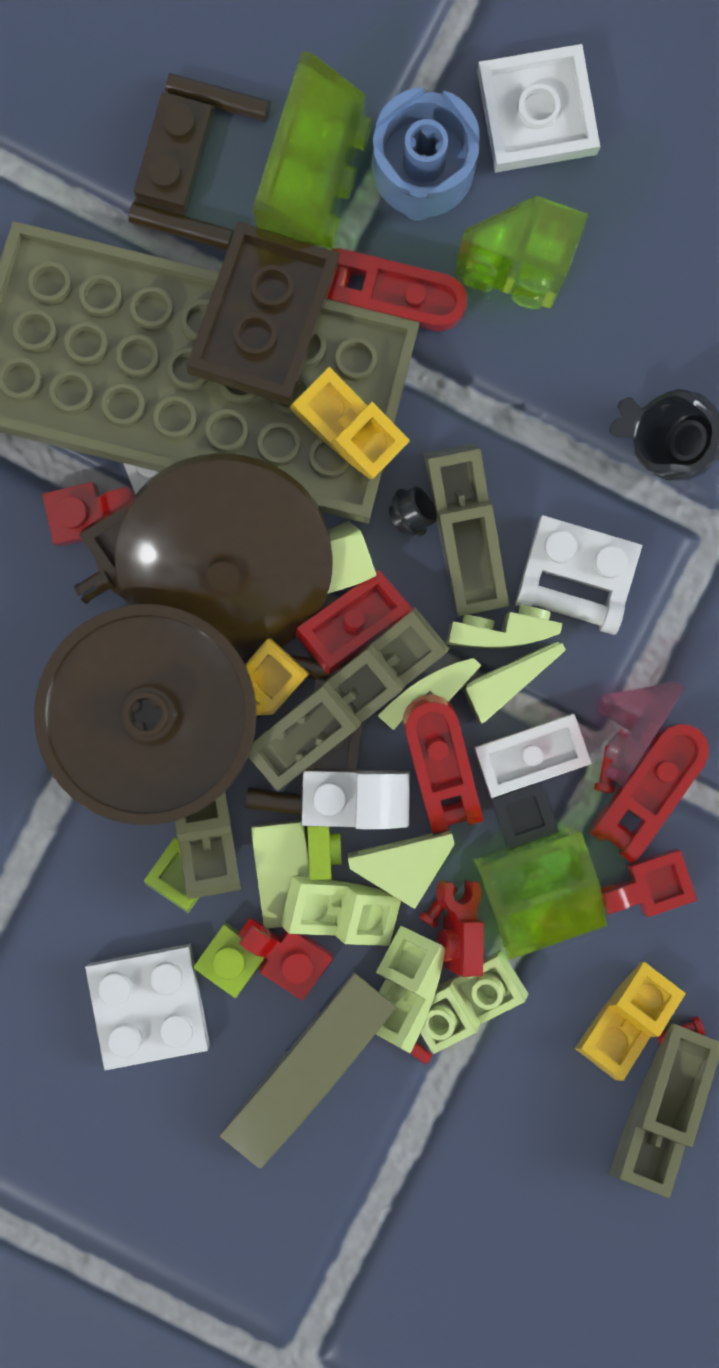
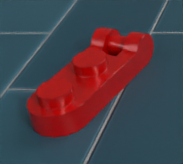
(400, 290)
(441, 762)
(653, 789)

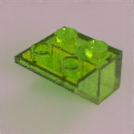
(522, 251)
(542, 892)

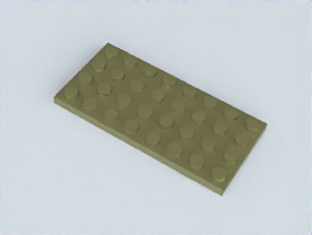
(102, 352)

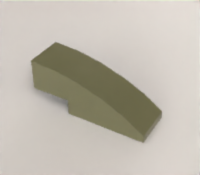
(466, 529)
(666, 1111)

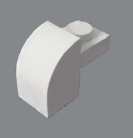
(356, 799)

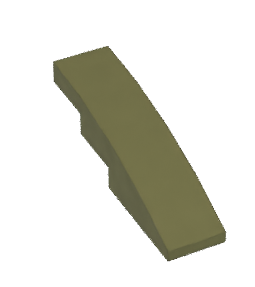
(346, 699)
(208, 851)
(307, 1070)

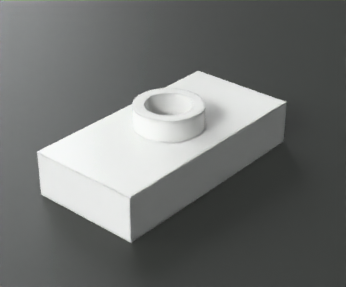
(532, 755)

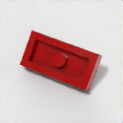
(352, 622)

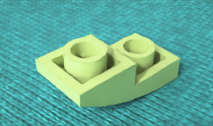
(518, 629)
(467, 1002)

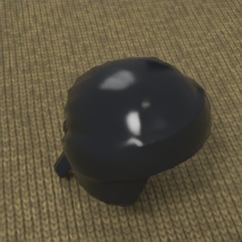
(671, 434)

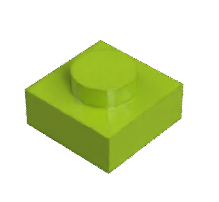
(323, 852)
(168, 877)
(227, 961)

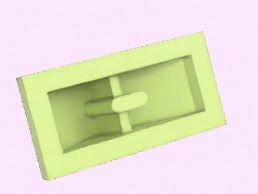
(404, 866)

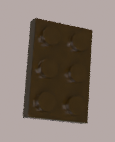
(263, 313)

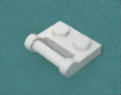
(583, 558)

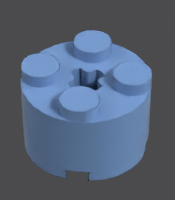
(430, 125)

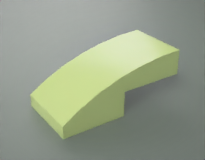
(442, 682)
(340, 909)
(411, 979)

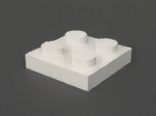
(538, 108)
(147, 1007)

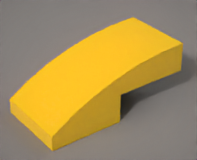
(348, 425)
(629, 1019)

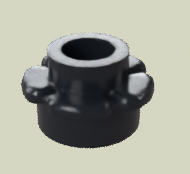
(412, 511)

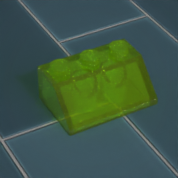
(312, 155)

